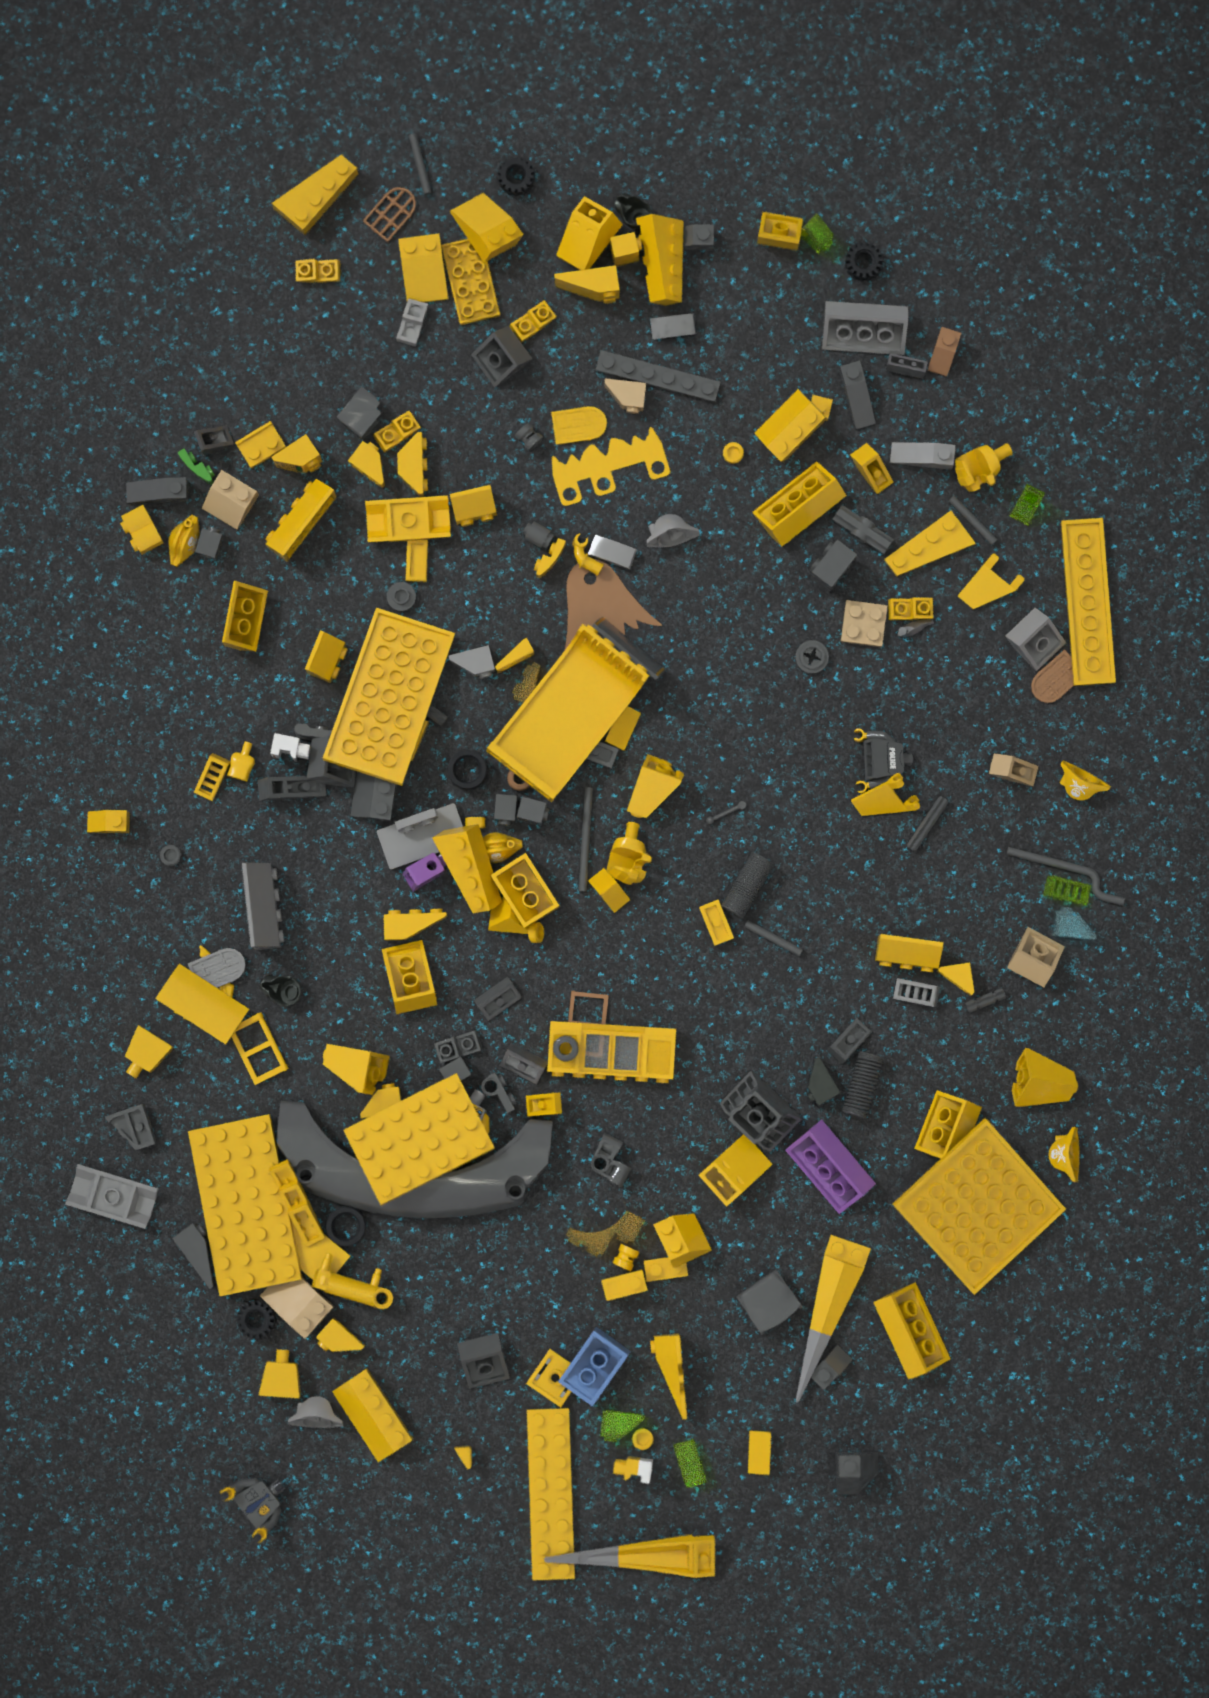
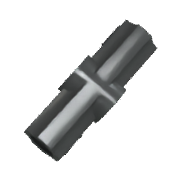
(863, 529)

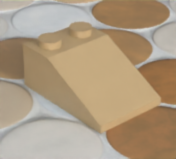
(298, 1305)

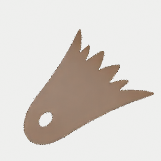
(602, 599)

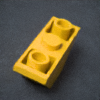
(412, 464)

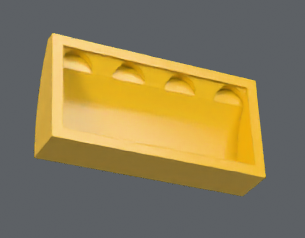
(202, 1003)

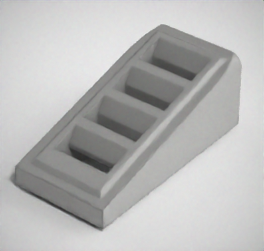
(934, 995)

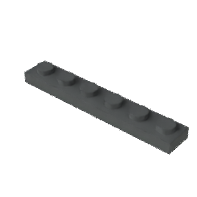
(657, 376)

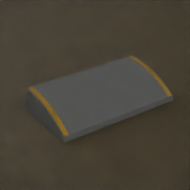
(623, 643)

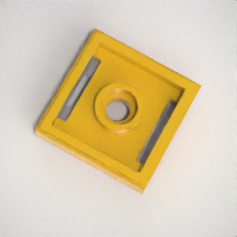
(543, 1383)

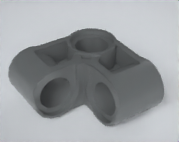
(614, 1171)

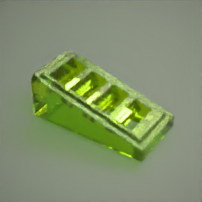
(1050, 885)

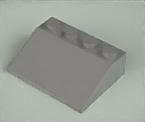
(262, 905)

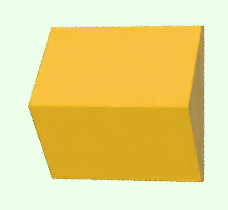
(780, 231)

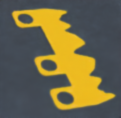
(597, 465)

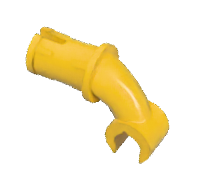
(584, 560)

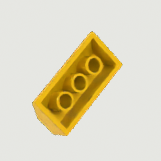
(799, 503)
(301, 519)
(912, 1331)
(372, 1415)

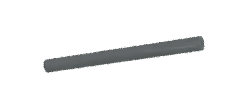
(585, 842)

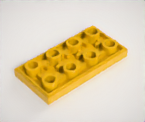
(470, 283)
(312, 1256)

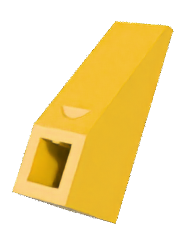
(404, 926)

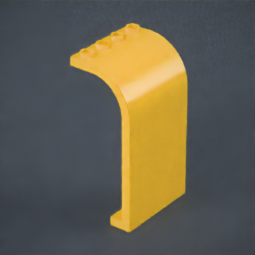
(568, 712)

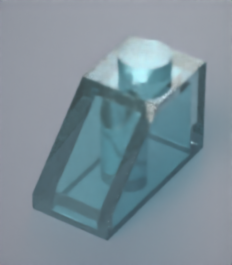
(1071, 925)

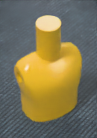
(241, 763)

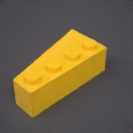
(663, 257)
(469, 865)

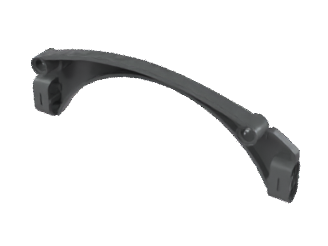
(459, 1193)

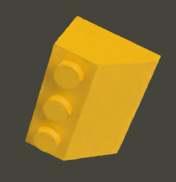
(790, 426)
(244, 617)
(525, 890)
(908, 952)
(946, 1124)

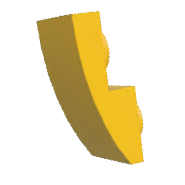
(317, 271)
(533, 321)
(397, 431)
(546, 563)
(910, 609)

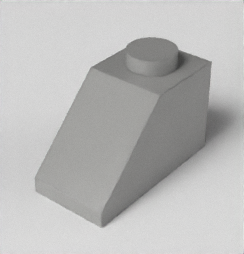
(475, 661)

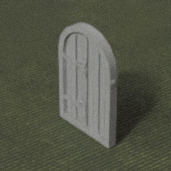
(219, 967)

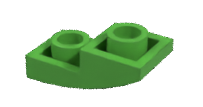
(199, 470)

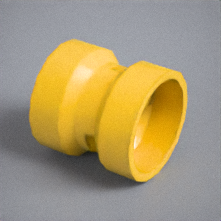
(625, 1257)

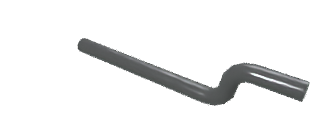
(1070, 867)

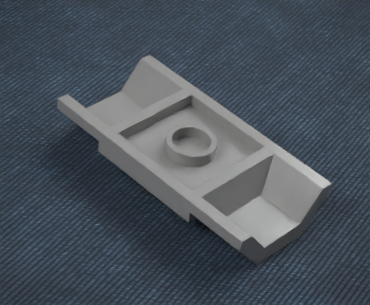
(112, 1196)

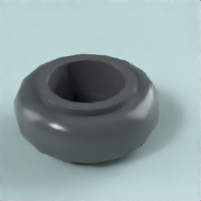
(575, 1048)

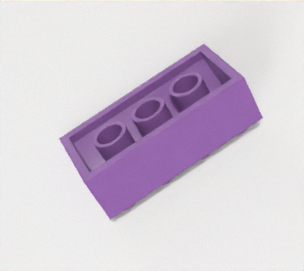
(830, 1166)

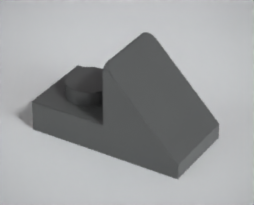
(831, 1367)

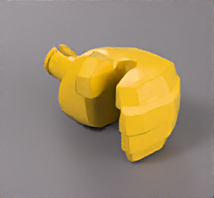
(980, 466)
(628, 857)

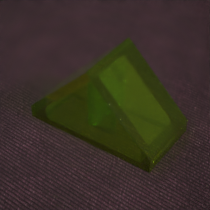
(1027, 504)

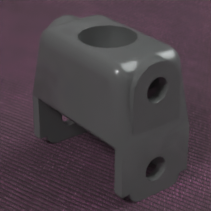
(769, 1301)

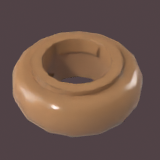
(519, 787)

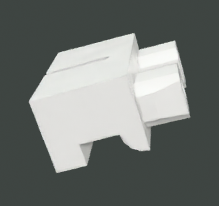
(289, 745)

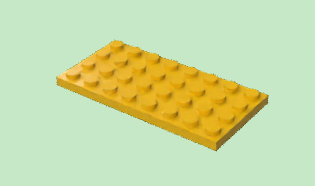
(388, 696)
(242, 1206)

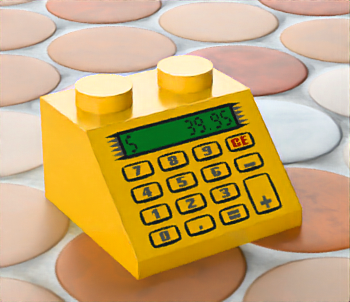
(298, 456)

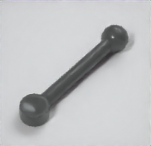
(741, 805)

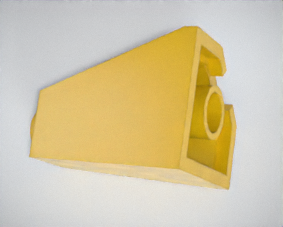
(653, 786)
(356, 1067)
(1041, 1080)

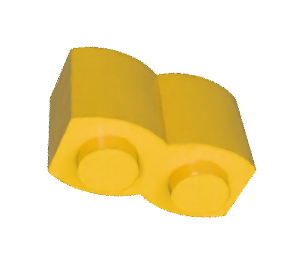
(141, 529)

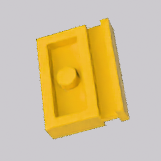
(260, 445)

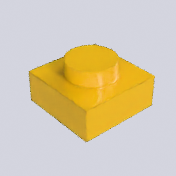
(822, 404)

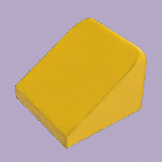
(465, 1455)

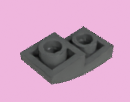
(458, 1046)

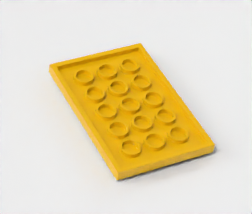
(418, 1139)

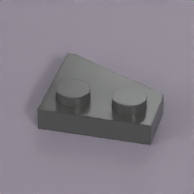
(134, 1126)

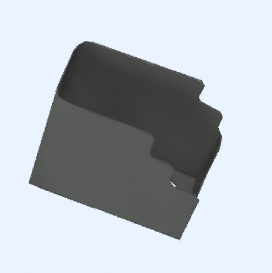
(360, 413)

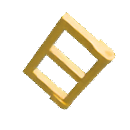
(271, 1042)

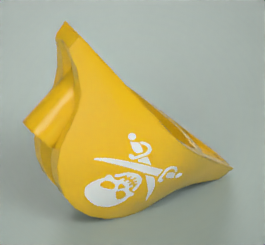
(183, 540)
(1080, 783)
(501, 846)
(1065, 1154)

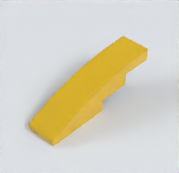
(297, 1202)

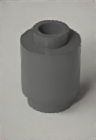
(538, 535)

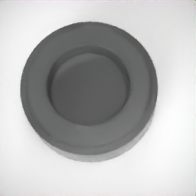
(170, 855)

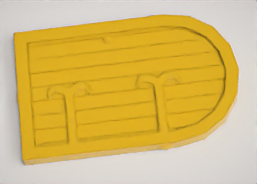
(578, 424)

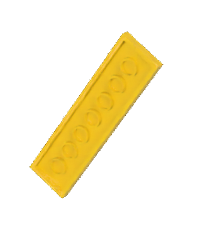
(1088, 602)
(550, 1491)

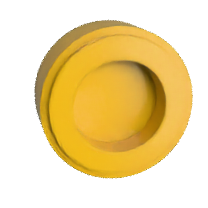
(733, 453)
(536, 932)
(642, 1439)

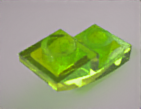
(690, 1463)

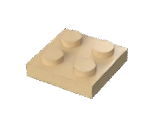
(864, 623)

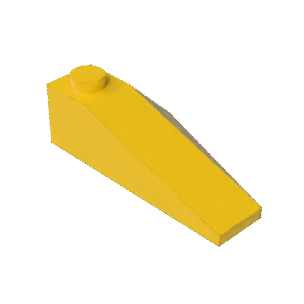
(670, 1361)

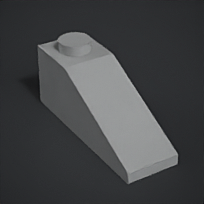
(923, 454)

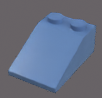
(594, 1366)

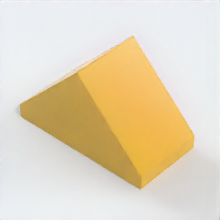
(609, 890)
(960, 976)

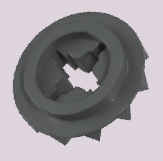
(807, 648)

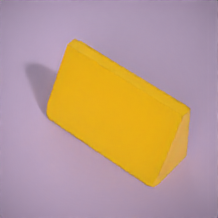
(623, 728)
(759, 1452)

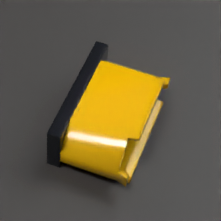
(475, 819)

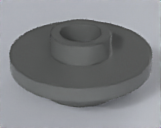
(401, 596)

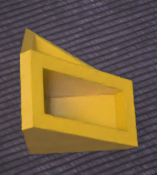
(504, 919)

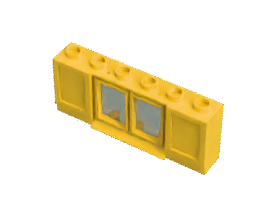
(614, 1051)

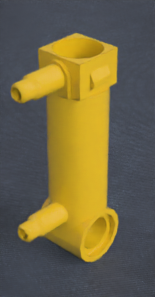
(351, 1288)

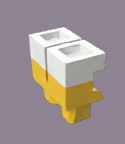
(634, 1466)

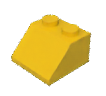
(473, 505)
(326, 657)
(682, 1238)

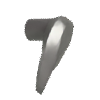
(913, 628)

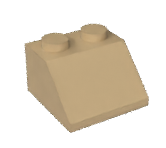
(229, 500)
(1036, 957)

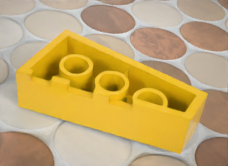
(313, 196)

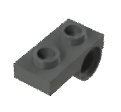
(507, 1099)

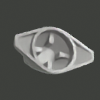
(670, 531)
(315, 1413)

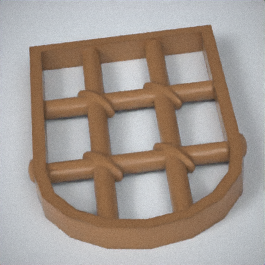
(391, 220)

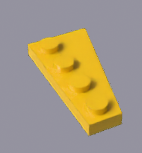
(936, 541)

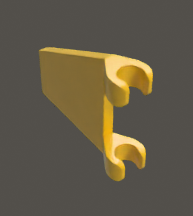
(987, 585)
(884, 799)

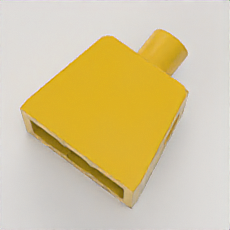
(146, 1051)
(281, 1377)

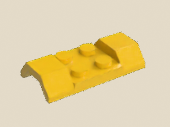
(408, 519)

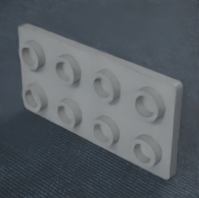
(412, 836)

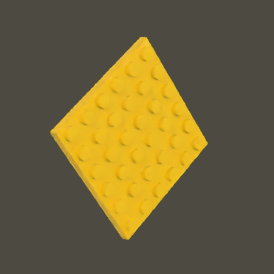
(979, 1206)

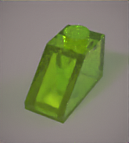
(817, 234)
(617, 1424)

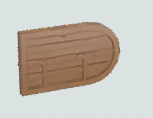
(1053, 679)

